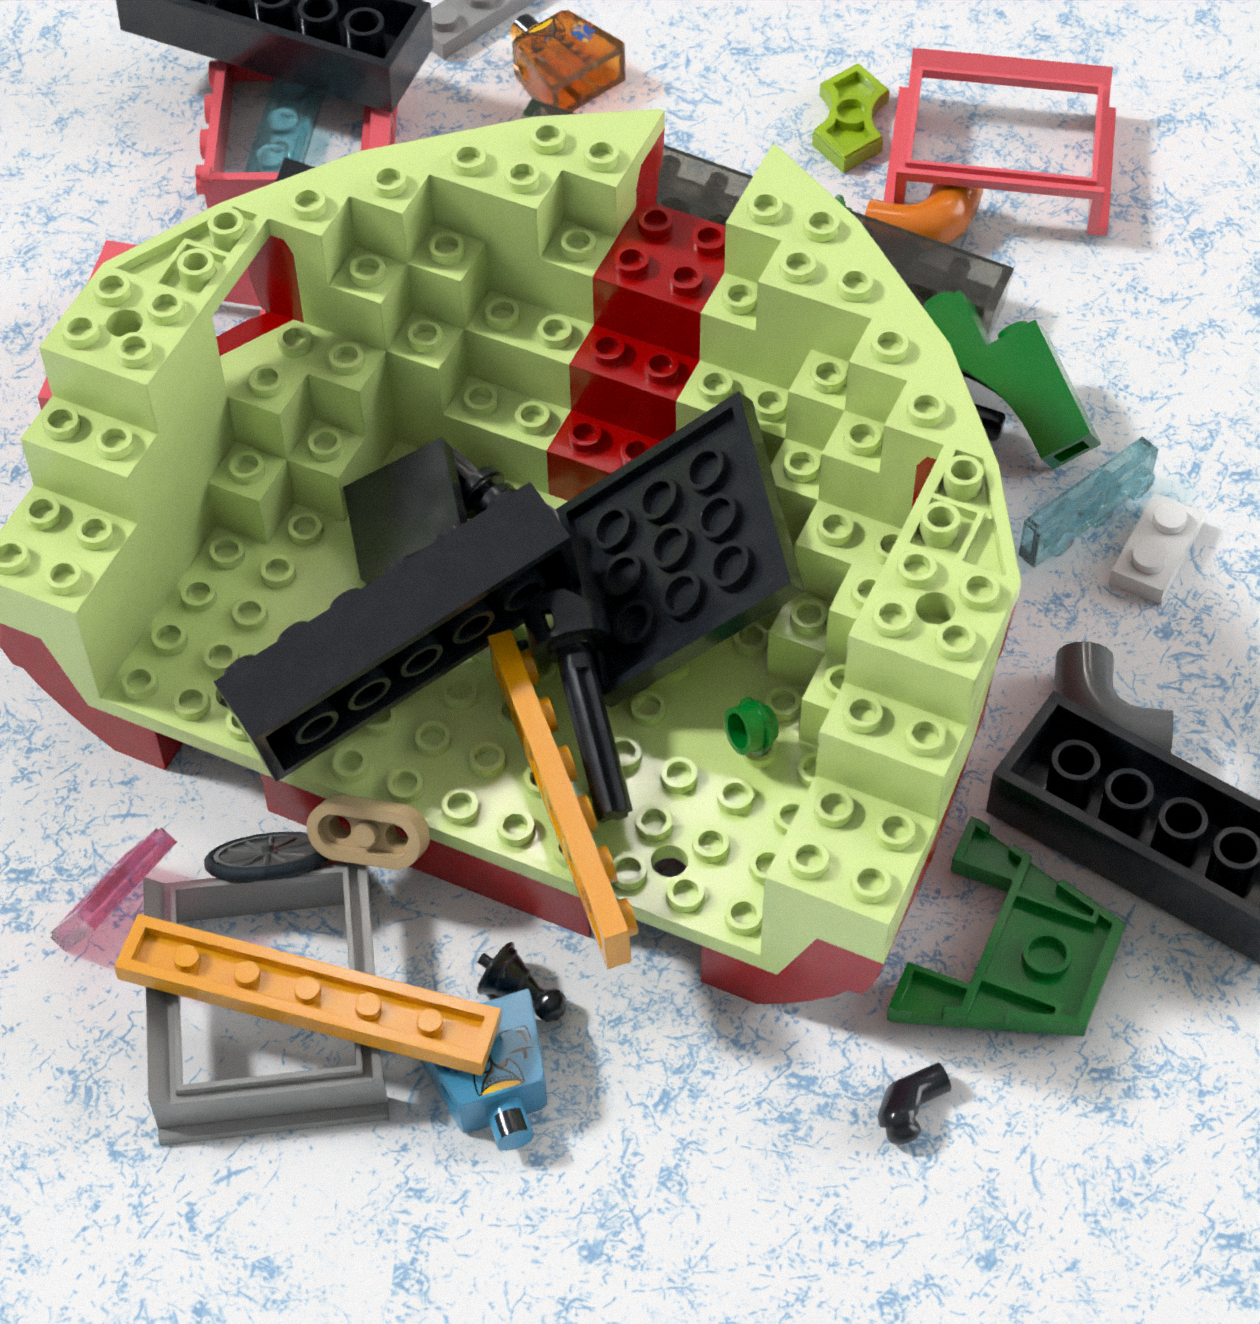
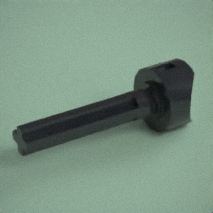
(577, 634)

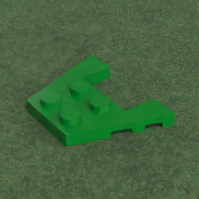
(1039, 961)

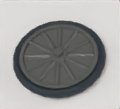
(263, 857)

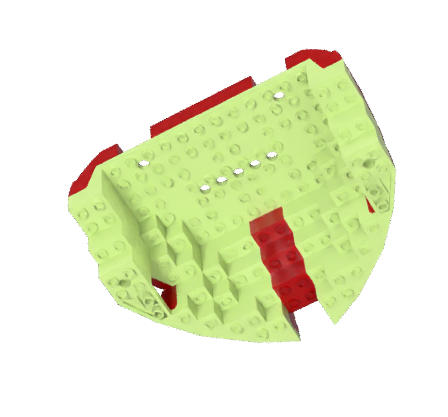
(551, 329)

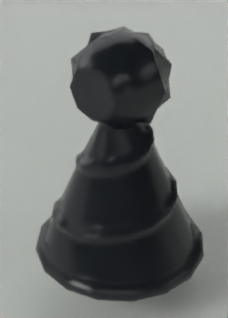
(509, 974)

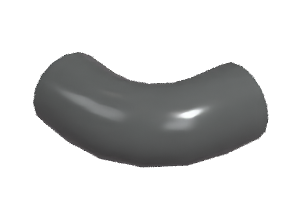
(1086, 678)

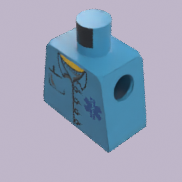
(510, 1083)

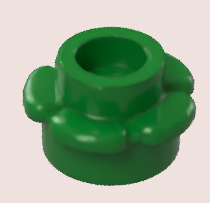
(751, 727)

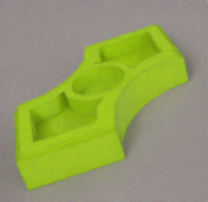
(849, 130)

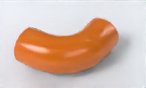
(940, 216)

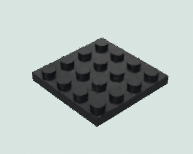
(682, 547)

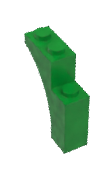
(1023, 372)

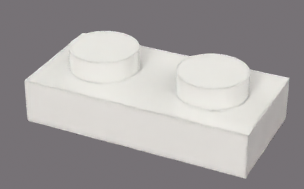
(1156, 548)

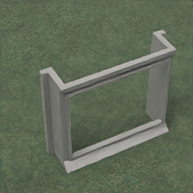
(267, 1101)

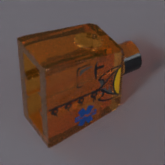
(565, 59)

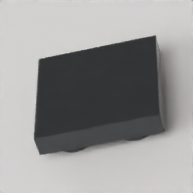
(403, 507)

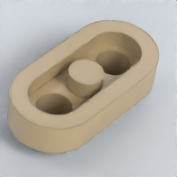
(372, 832)

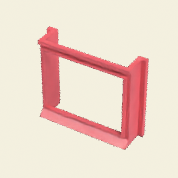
(1016, 73)

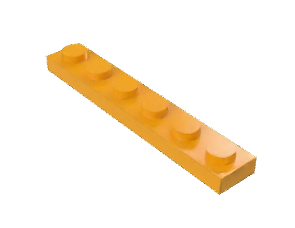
(570, 815)
(309, 994)

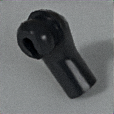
(904, 1099)

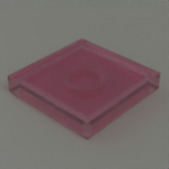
(112, 889)

